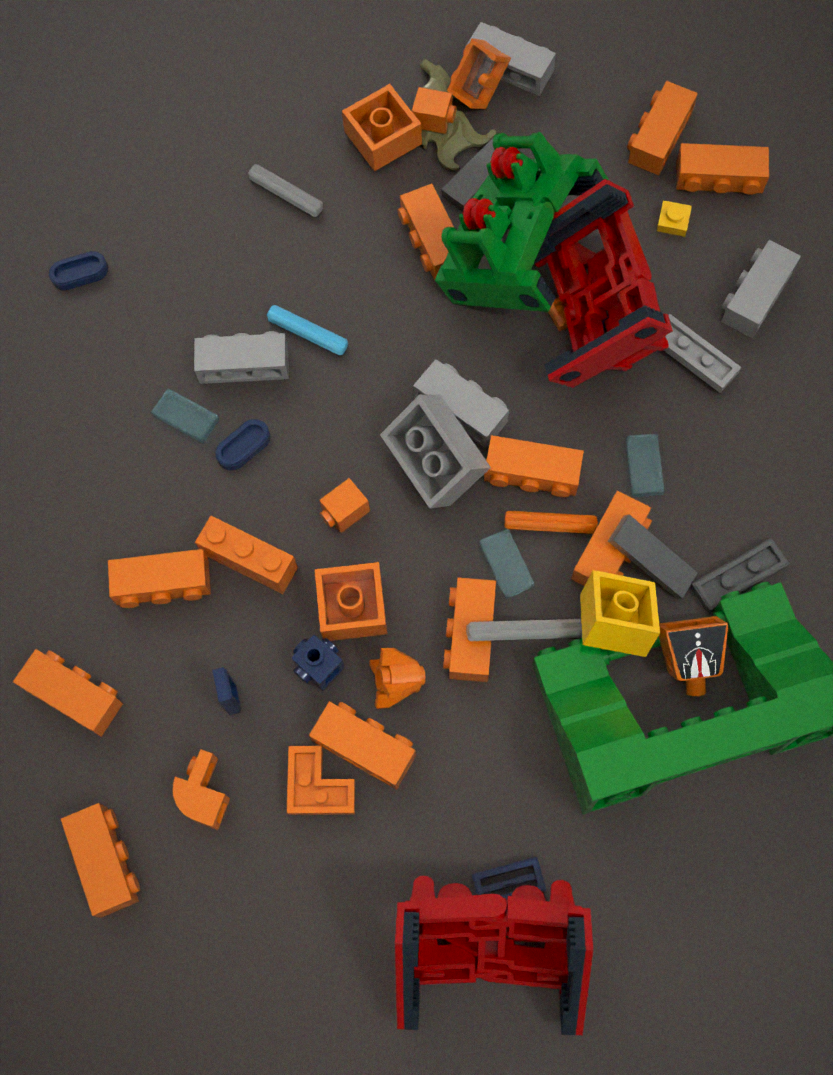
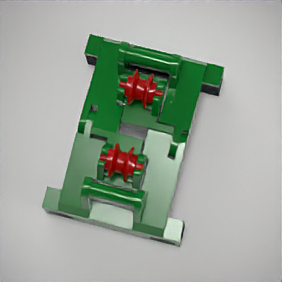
(517, 197)

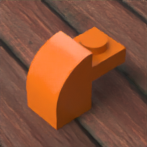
(193, 796)

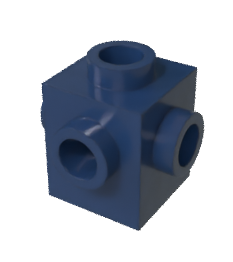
(324, 669)

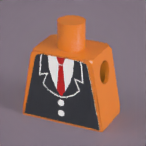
(694, 650)

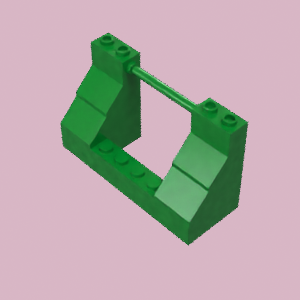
(606, 749)

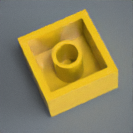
(619, 613)

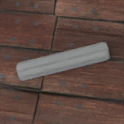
(285, 190)

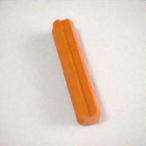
(551, 522)

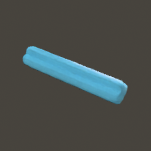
(307, 330)

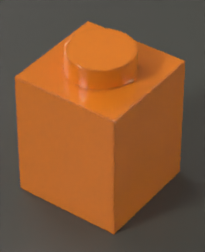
(434, 109)
(344, 506)

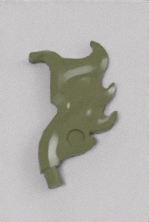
(459, 134)

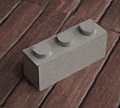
(529, 63)
(759, 288)
(241, 358)
(473, 408)

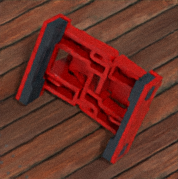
(614, 283)
(480, 947)

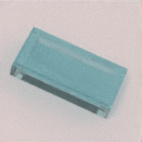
(185, 415)
(644, 465)
(507, 563)

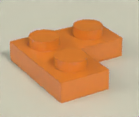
(309, 792)

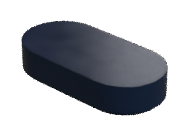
(78, 270)
(242, 444)

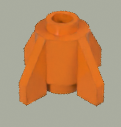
(395, 677)

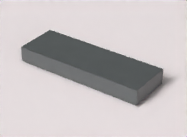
(469, 178)
(652, 556)
(740, 574)

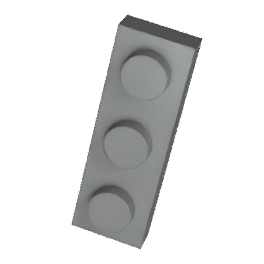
(700, 356)

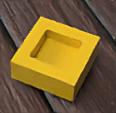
(674, 218)

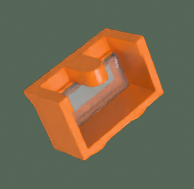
(478, 74)

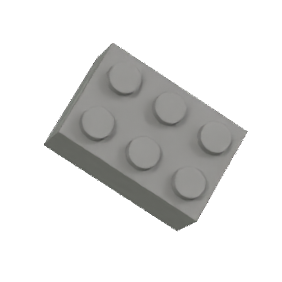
(434, 451)

